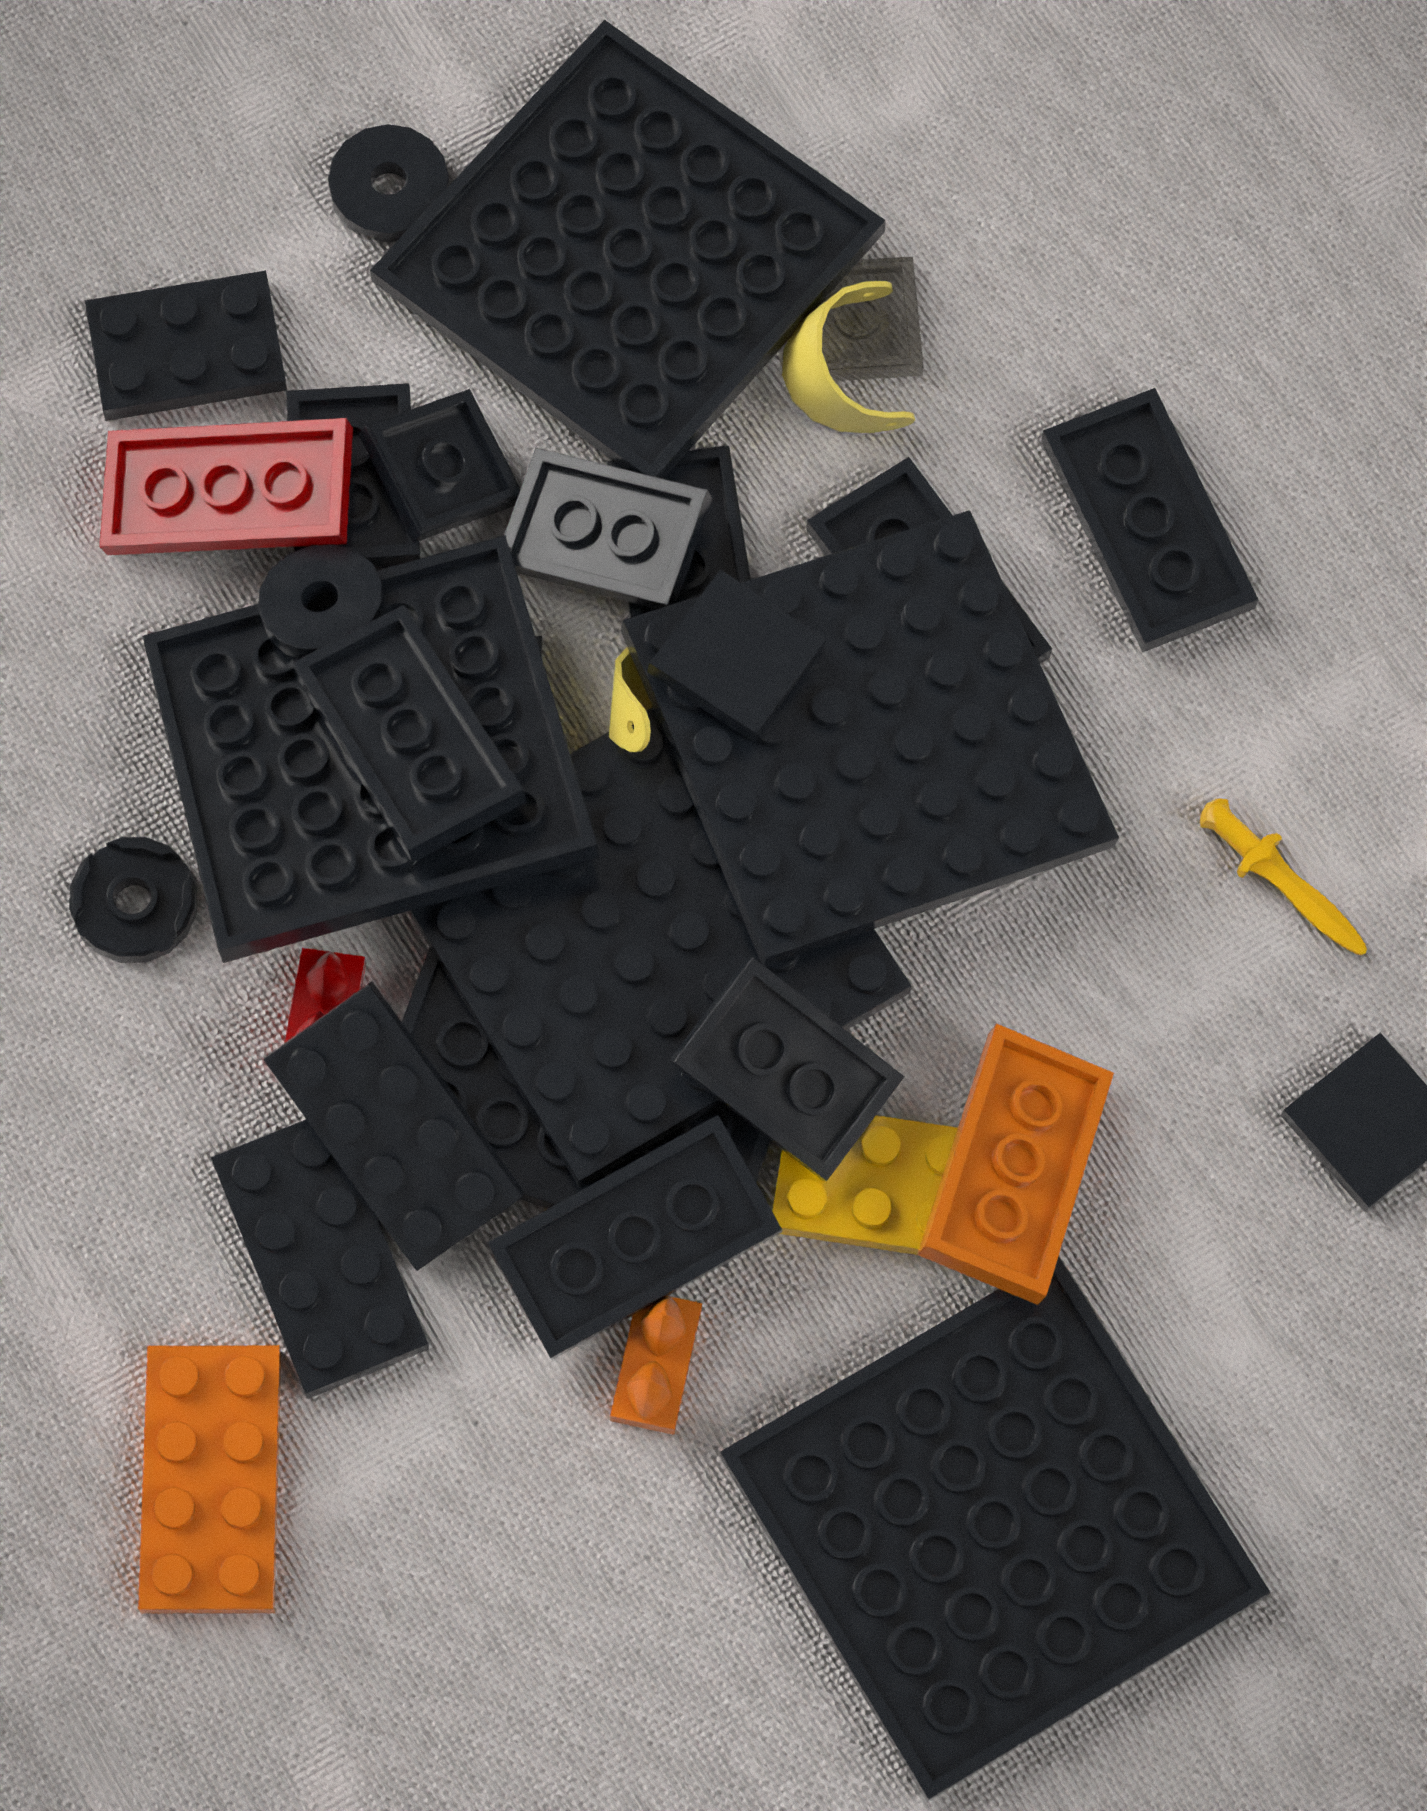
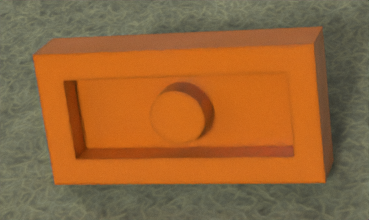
(656, 1365)

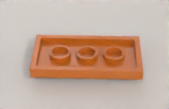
(1016, 1164)
(210, 1480)

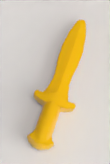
(1264, 859)

